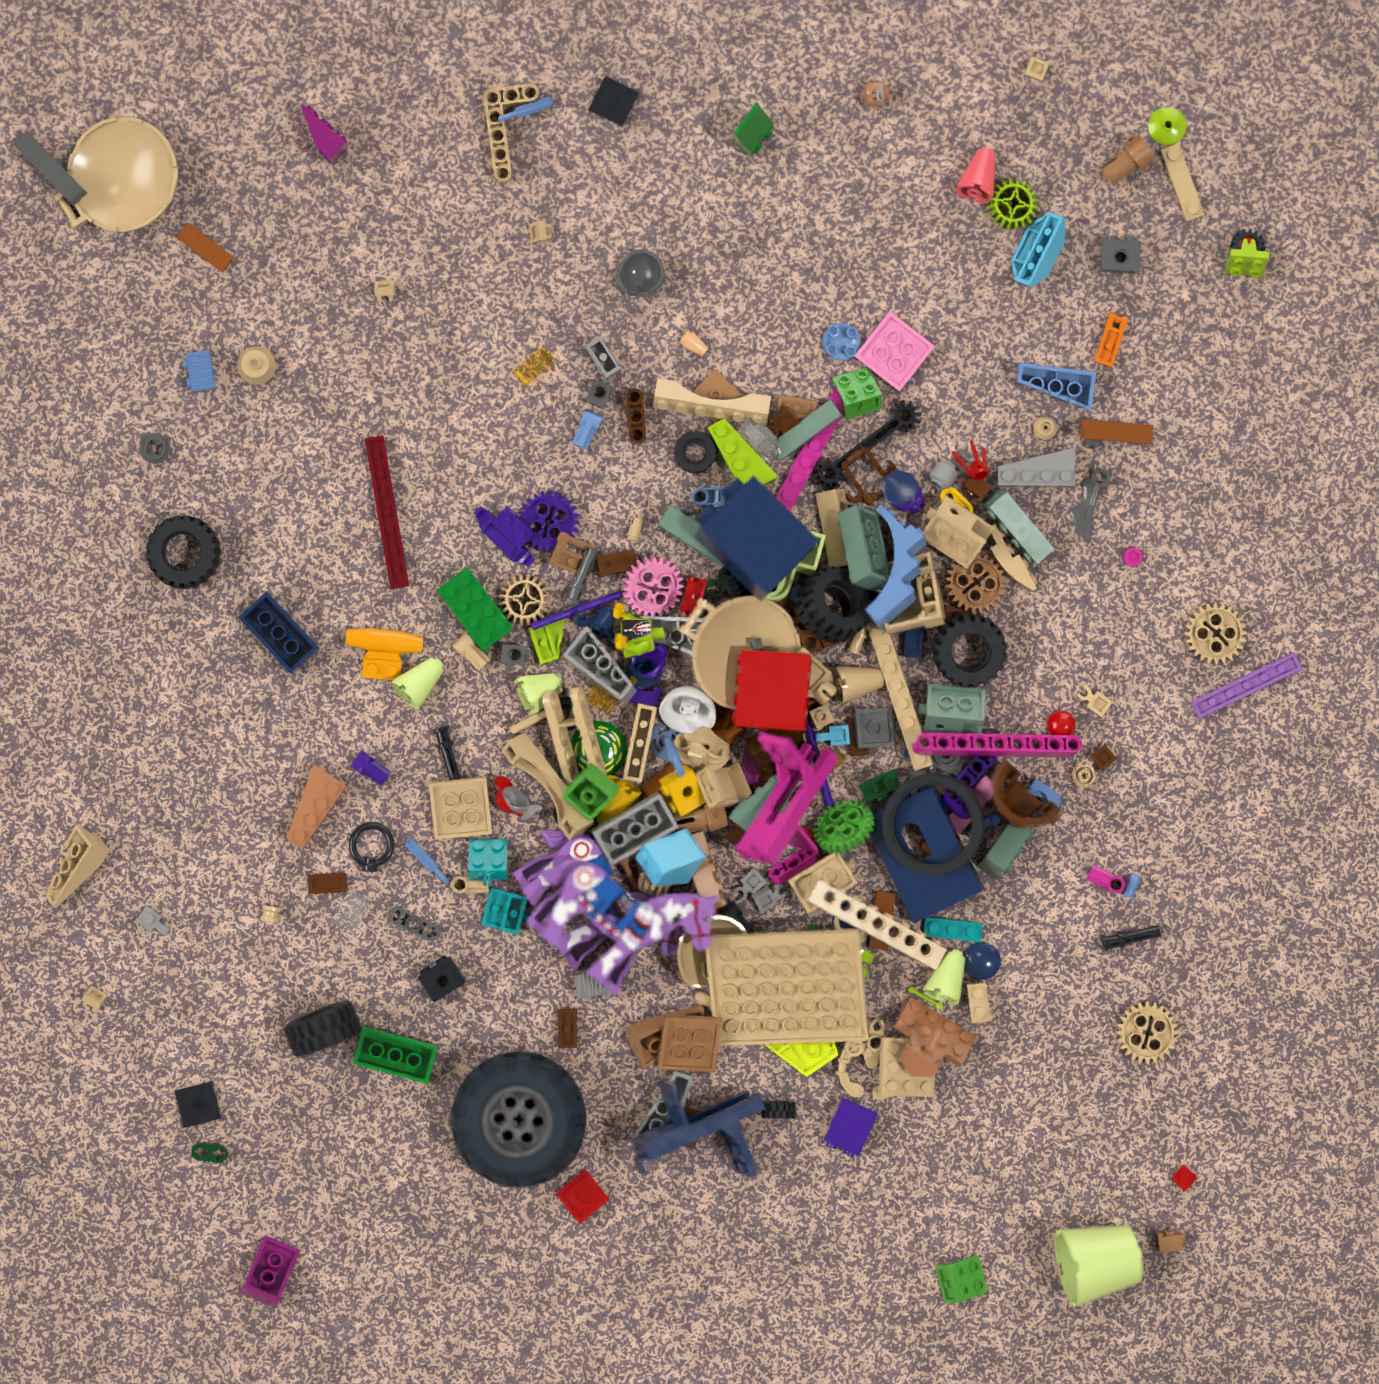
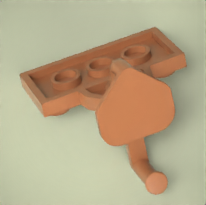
(931, 1039)

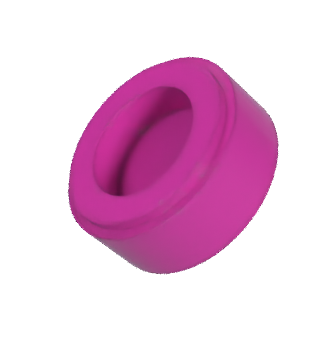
(1132, 557)

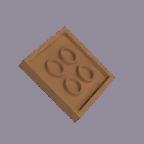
(689, 1043)

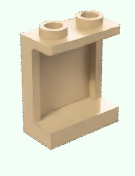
(723, 786)

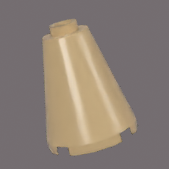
(856, 682)

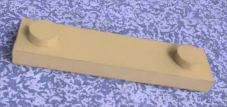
(1182, 182)

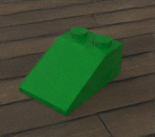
(753, 131)

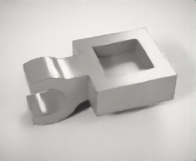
(151, 920)

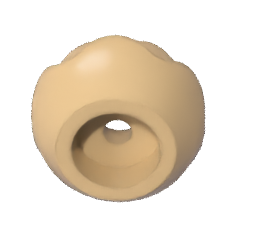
(1039, 430)
(1085, 781)

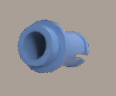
(1131, 885)

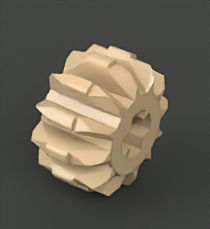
(646, 886)

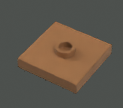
(717, 388)

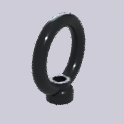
(371, 865)

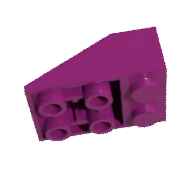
(328, 143)

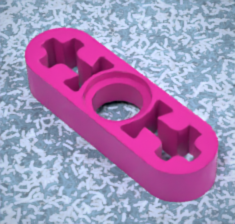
(792, 871)

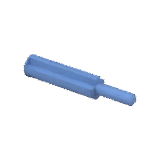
(528, 109)
(425, 859)

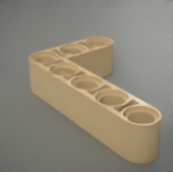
(494, 127)

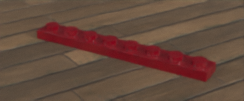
(387, 512)

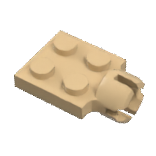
(819, 681)

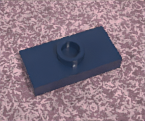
(913, 642)

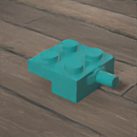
(487, 859)
(505, 911)

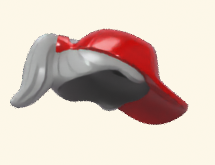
(512, 801)

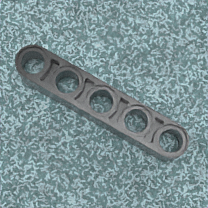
(50, 168)

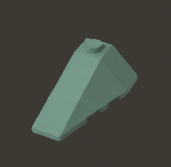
(749, 808)

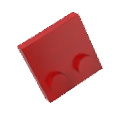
(582, 1196)

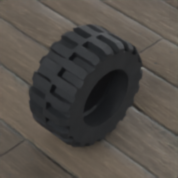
(157, 552)
(817, 614)
(984, 669)
(322, 1028)

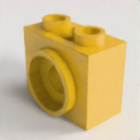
(672, 789)

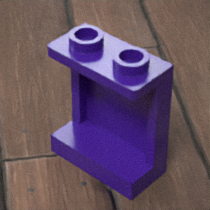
(850, 1127)

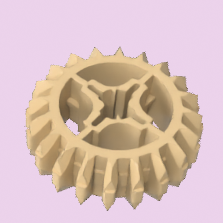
(527, 583)

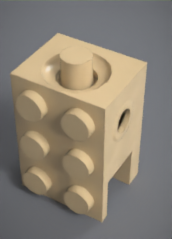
(956, 531)
(830, 868)

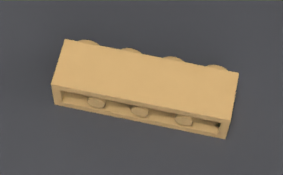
(639, 743)

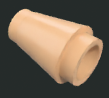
(693, 343)

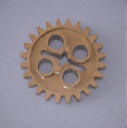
(986, 596)

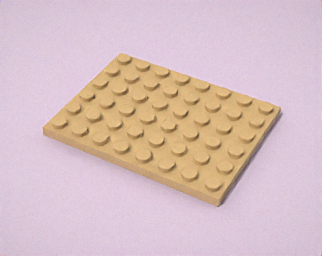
(788, 987)

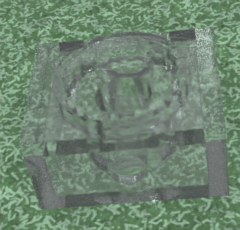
(760, 440)

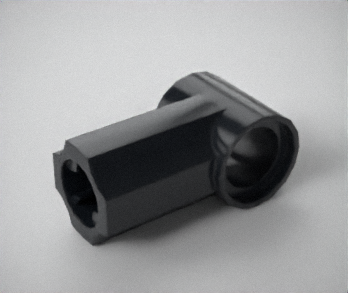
(733, 911)

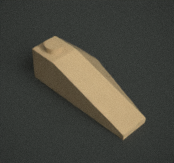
(82, 859)

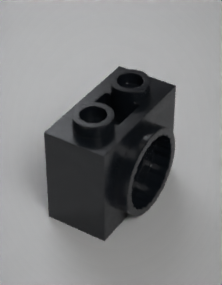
(444, 967)

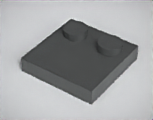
(874, 727)

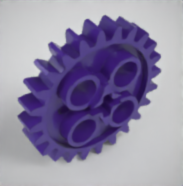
(531, 516)

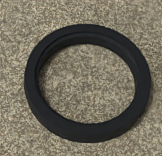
(894, 844)

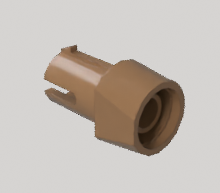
(1136, 155)
(704, 819)

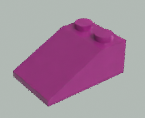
(270, 1271)

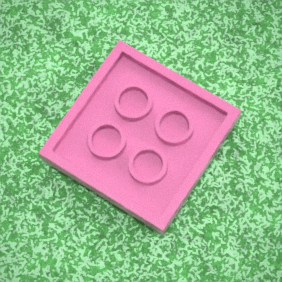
(894, 351)

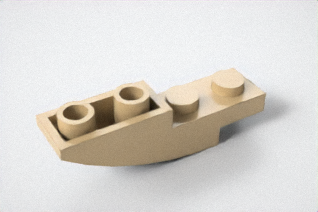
(1013, 567)

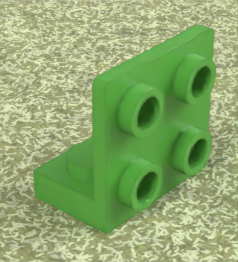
(858, 393)
(961, 1280)

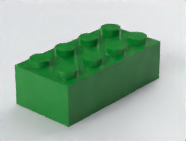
(475, 609)
(395, 1054)

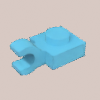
(837, 735)

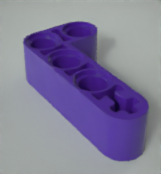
(971, 777)

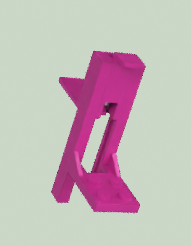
(772, 833)

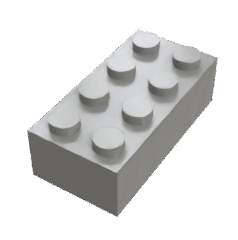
(634, 828)

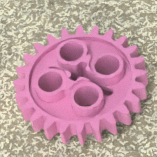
(647, 602)

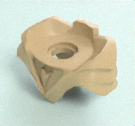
(695, 754)

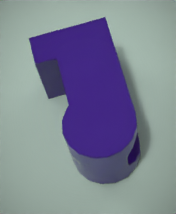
(646, 697)

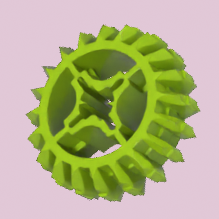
(1021, 205)

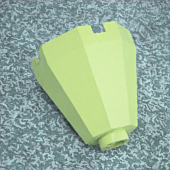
(533, 687)

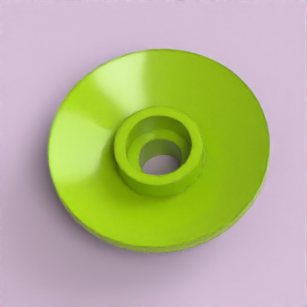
(1165, 135)

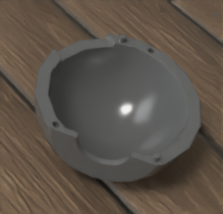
(640, 273)

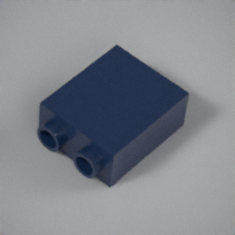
(754, 536)

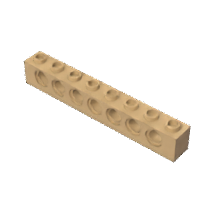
(816, 895)

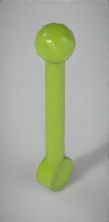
(939, 1005)

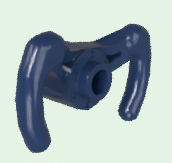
(600, 623)

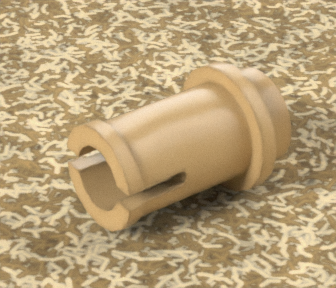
(634, 530)

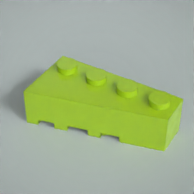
(739, 455)

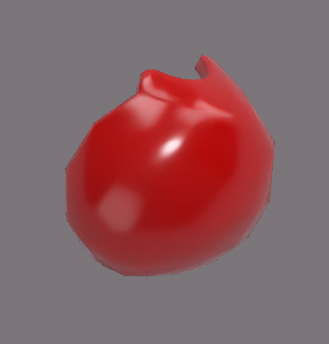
(1061, 723)

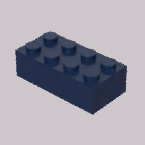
(279, 633)

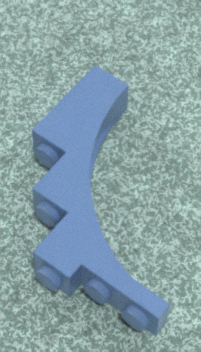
(898, 592)

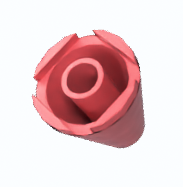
(979, 177)

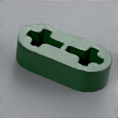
(711, 594)
(209, 1157)

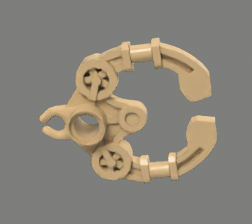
(871, 1057)

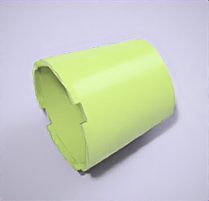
(1097, 1261)

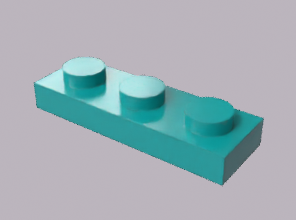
(953, 929)

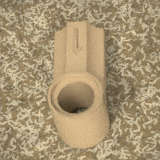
(468, 648)
(471, 886)

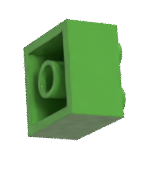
(590, 791)

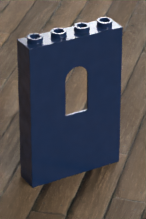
(923, 893)

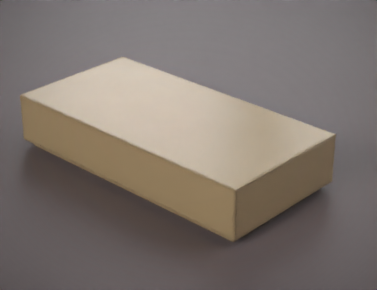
(528, 722)

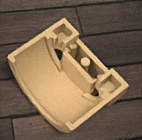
(928, 606)

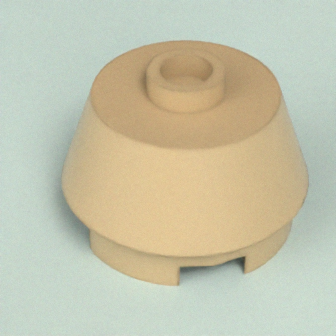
(256, 365)

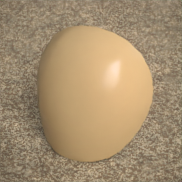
(692, 961)

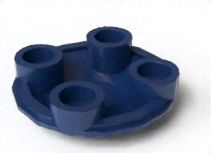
(982, 961)

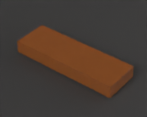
(205, 247)
(885, 903)

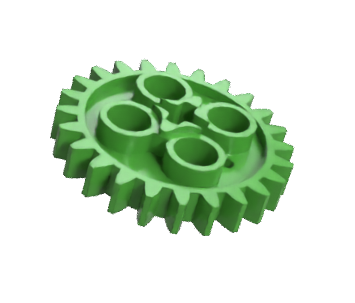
(843, 827)

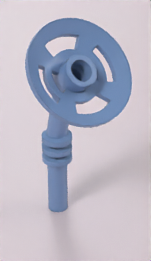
(667, 740)

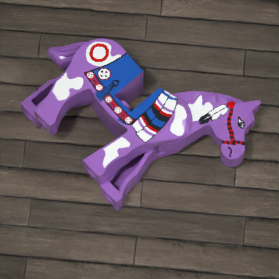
(593, 890)
(586, 938)

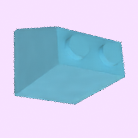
(671, 858)

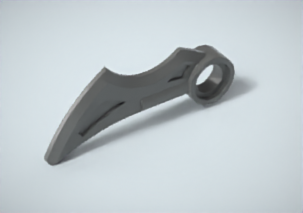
(1083, 512)

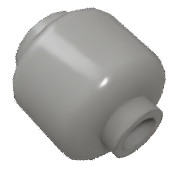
(943, 475)

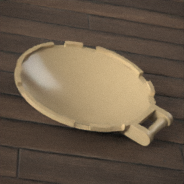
(126, 175)
(728, 631)

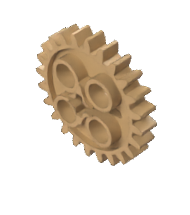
(1203, 646)
(1164, 1037)

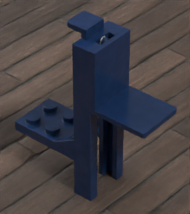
(683, 1130)

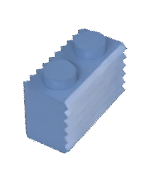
(200, 371)

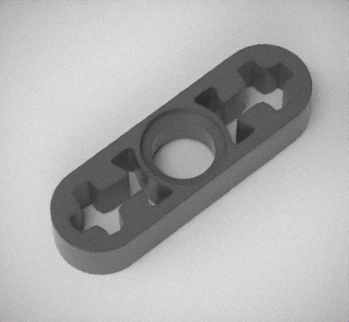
(403, 913)

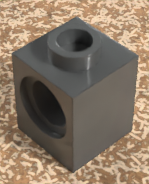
(599, 402)
(507, 649)

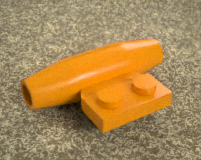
(383, 650)

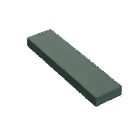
(808, 428)

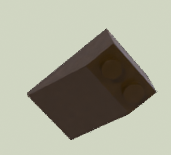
(761, 759)

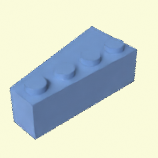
(1063, 383)

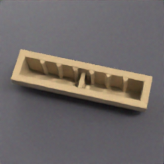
(829, 506)

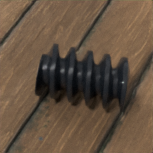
(732, 584)

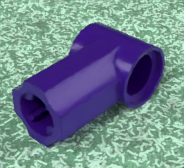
(367, 766)

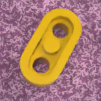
(957, 497)

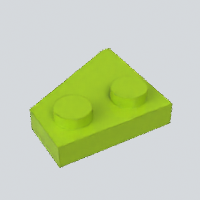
(547, 641)

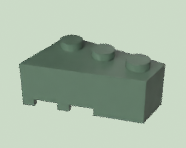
(1004, 849)

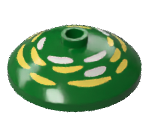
(612, 745)

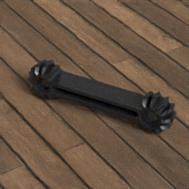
(870, 442)

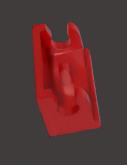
(694, 590)

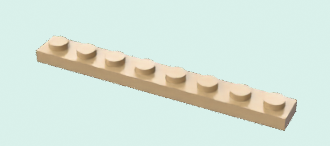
(899, 693)

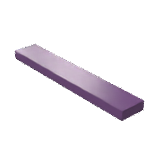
(1246, 685)

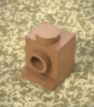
(1170, 1241)

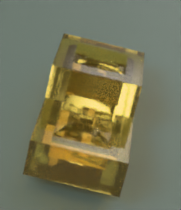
(533, 366)

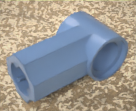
(588, 426)

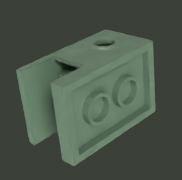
(953, 710)

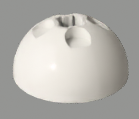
(687, 709)

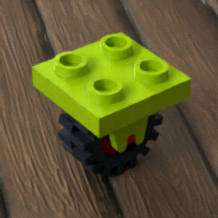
(1247, 255)

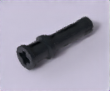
(445, 745)
(1121, 939)

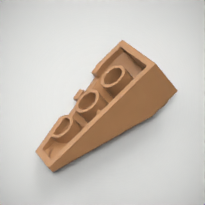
(646, 1035)

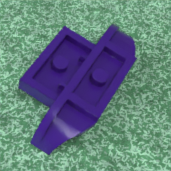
(508, 533)

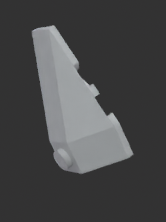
(673, 636)

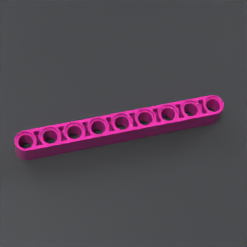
(988, 748)

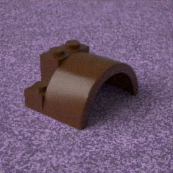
(1018, 802)

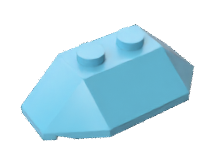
(1039, 249)

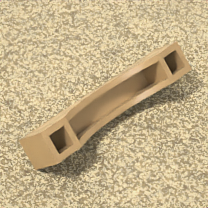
(674, 397)
(525, 755)

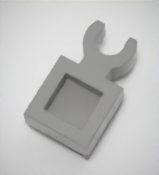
(752, 882)
(766, 898)

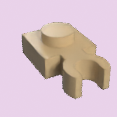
(1097, 703)

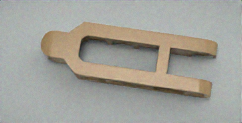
(560, 735)

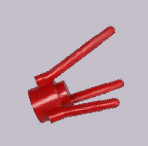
(978, 469)

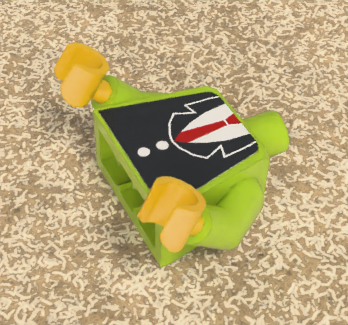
(636, 633)

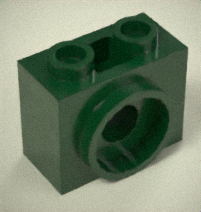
(879, 787)

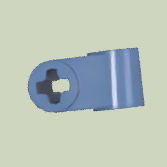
(711, 496)

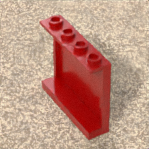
(772, 690)

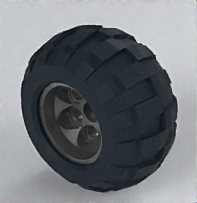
(514, 1160)

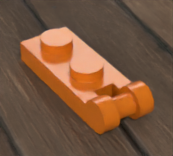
(1110, 340)

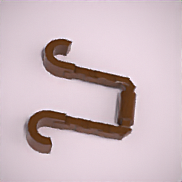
(853, 457)

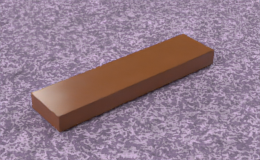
(1116, 431)

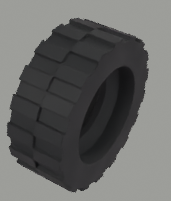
(695, 437)

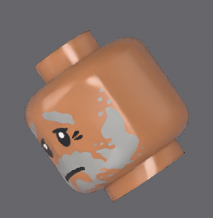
(875, 93)

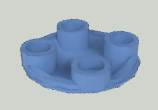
(841, 341)

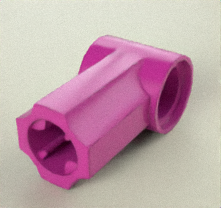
(1104, 878)

